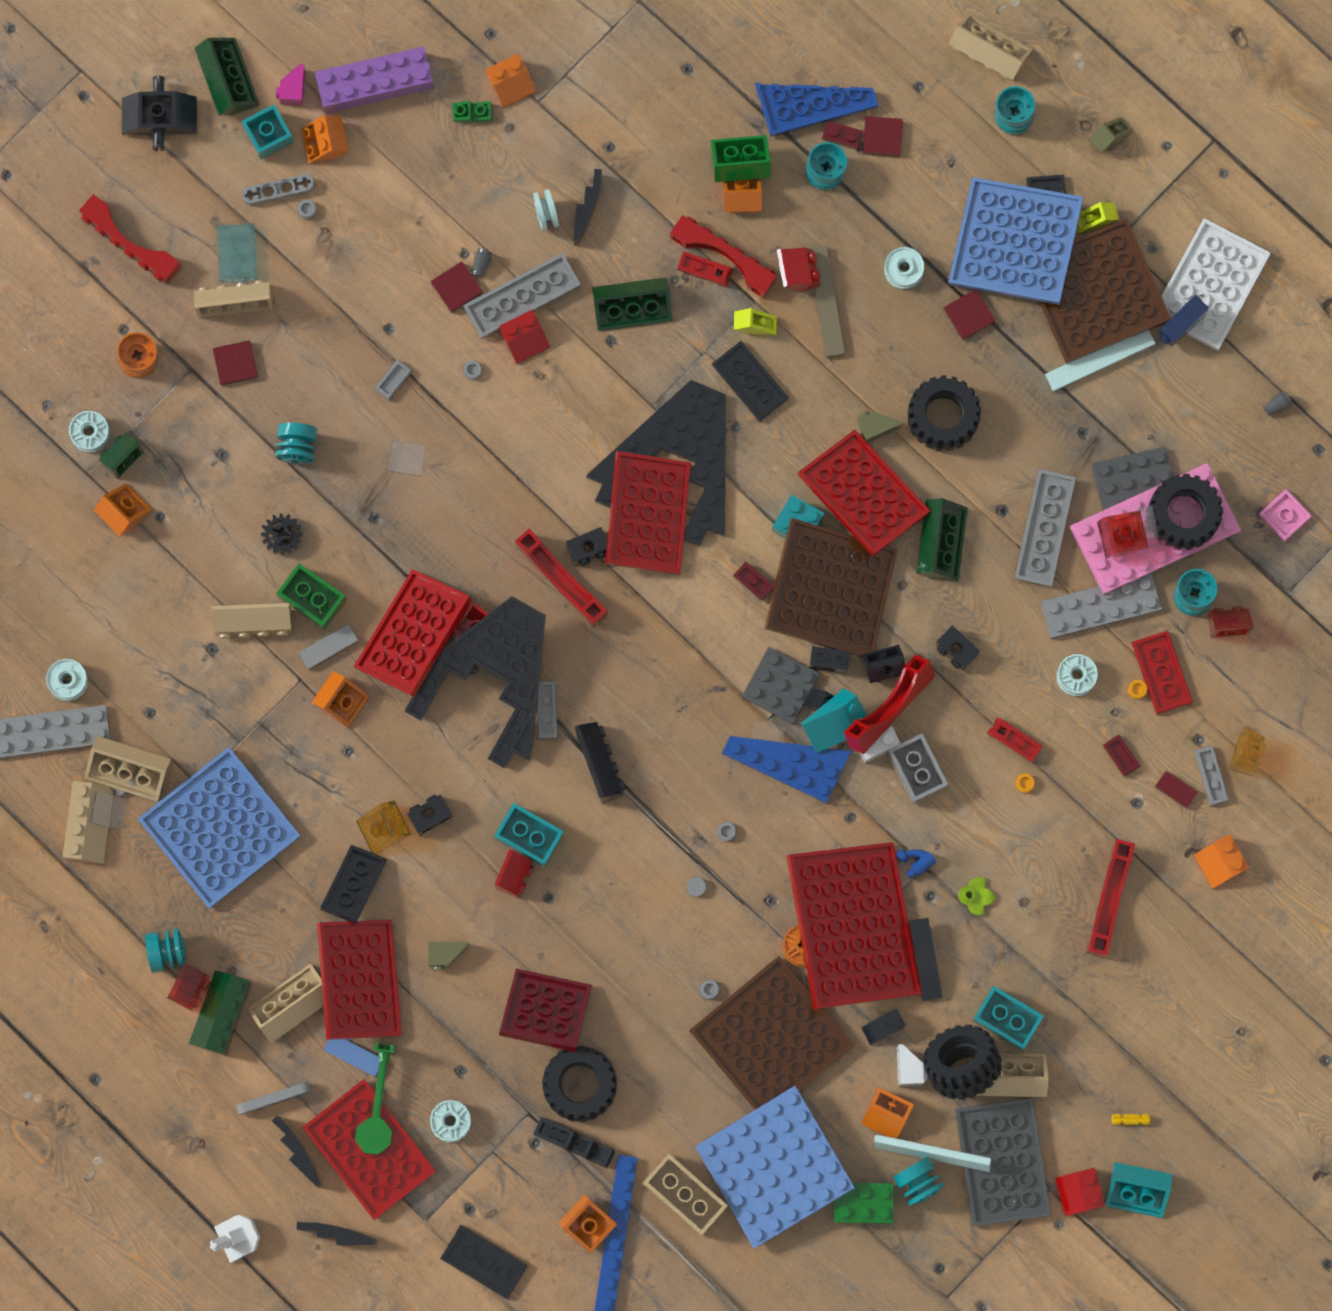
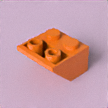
(324, 139)
(887, 1113)

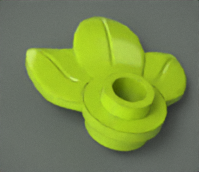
(979, 896)

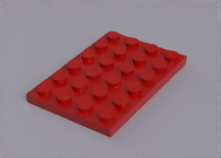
(863, 493)
(647, 513)
(413, 632)
(359, 979)
(373, 1178)

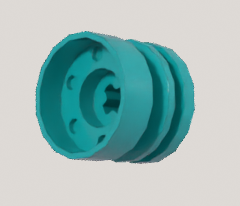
(1014, 100)
(829, 156)
(295, 444)
(1196, 582)
(165, 950)
(919, 1181)

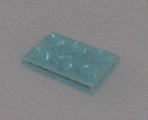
(237, 252)

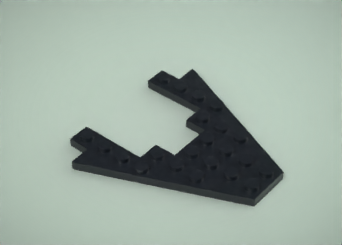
(694, 430)
(508, 646)

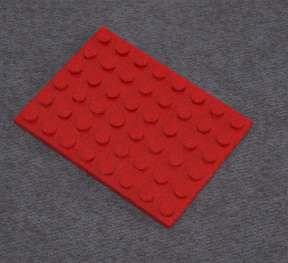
(853, 925)

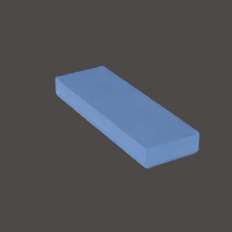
(353, 1055)

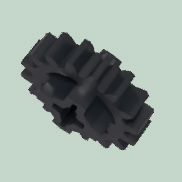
(284, 526)

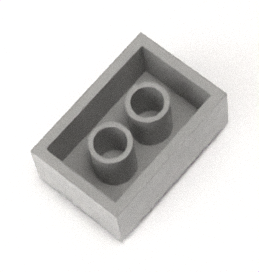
(917, 768)

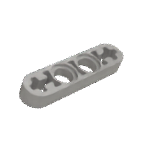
(278, 192)
(273, 1098)

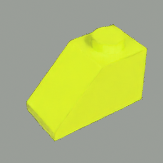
(1097, 217)
(755, 322)

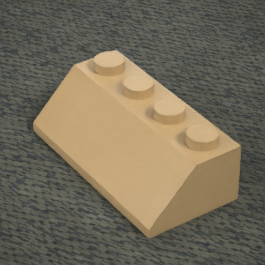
(990, 46)
(233, 299)
(252, 619)
(142, 767)
(84, 839)
(288, 1004)
(1020, 1076)

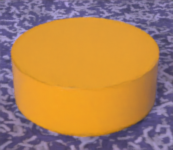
(1137, 689)
(1025, 783)

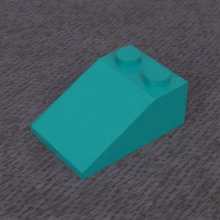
(831, 720)

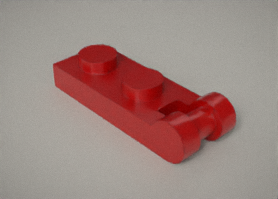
(704, 269)
(1015, 740)

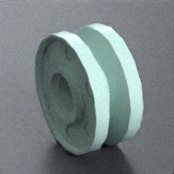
(545, 209)
(907, 257)
(81, 423)
(59, 671)
(1073, 686)
(450, 1133)

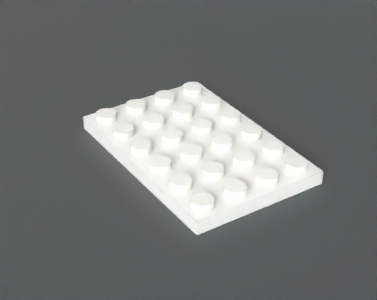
(1221, 273)

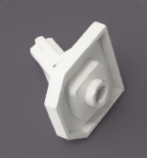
(237, 1237)

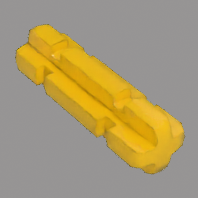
(1130, 1119)

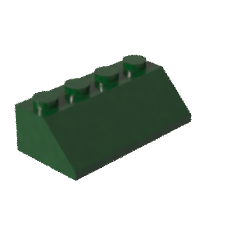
(226, 75)
(632, 304)
(942, 540)
(220, 1012)

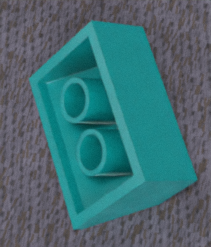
(1138, 1190)

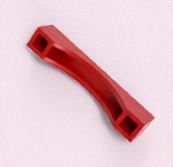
(691, 235)
(158, 262)
(560, 578)
(913, 680)
(1110, 898)

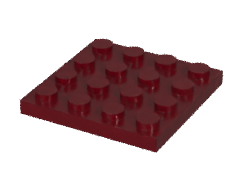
(545, 1010)

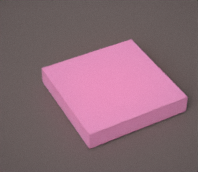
(1285, 515)

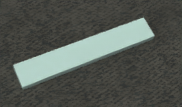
(1097, 361)
(934, 1153)

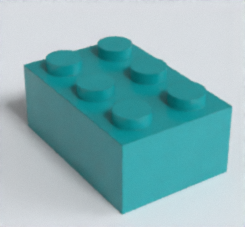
(529, 835)
(1007, 1018)

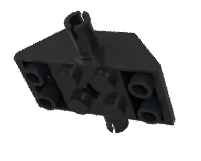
(176, 116)

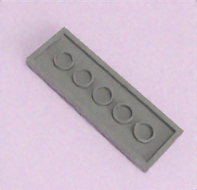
(522, 294)
(1044, 528)
(1093, 609)
(53, 731)

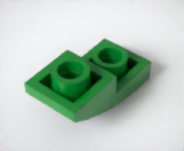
(472, 112)

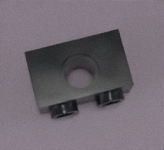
(579, 555)
(954, 637)
(829, 660)
(883, 663)
(424, 824)

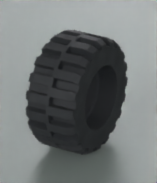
(948, 389)
(1195, 489)
(967, 1079)
(579, 1110)

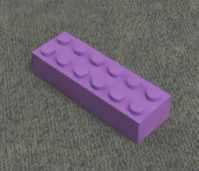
(374, 80)

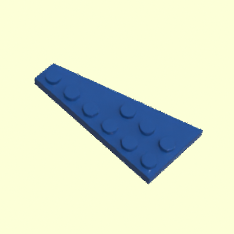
(803, 106)
(791, 764)

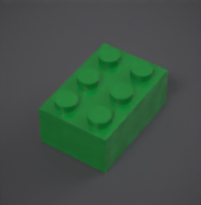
(740, 158)
(311, 596)
(865, 1204)

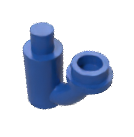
(921, 865)

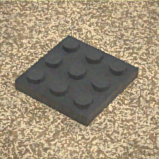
(780, 685)

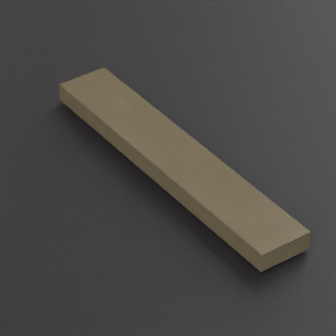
(827, 306)

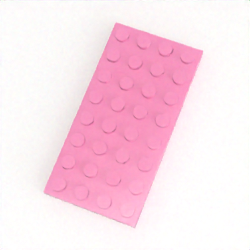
(1124, 569)

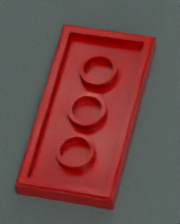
(1162, 672)

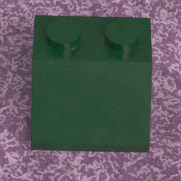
(121, 455)

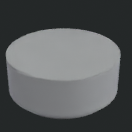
(307, 209)
(472, 370)
(726, 831)
(696, 887)
(709, 989)

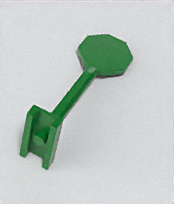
(374, 1134)

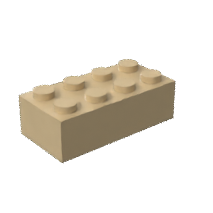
(685, 1194)

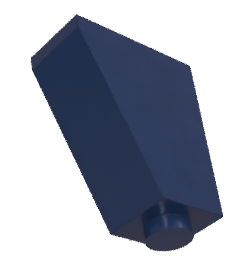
(1183, 321)

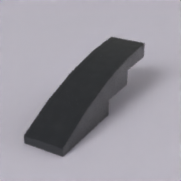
(585, 211)
(925, 959)
(574, 1142)
(300, 1157)
(342, 1235)

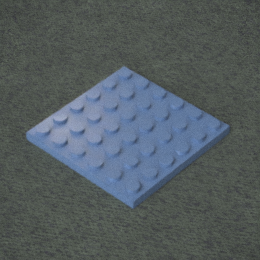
(1016, 240)
(219, 827)
(775, 1167)

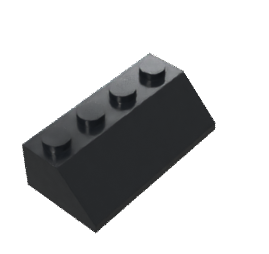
(599, 762)

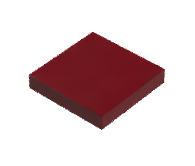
(882, 136)
(456, 287)
(969, 314)
(235, 362)

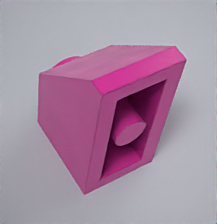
(292, 87)

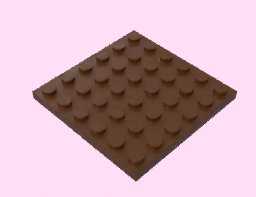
(1105, 294)
(830, 589)
(771, 1036)

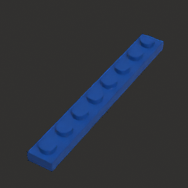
(615, 1239)

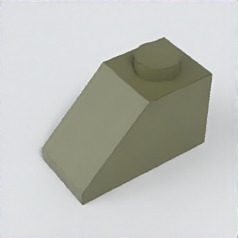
(1110, 134)
(876, 425)
(444, 953)

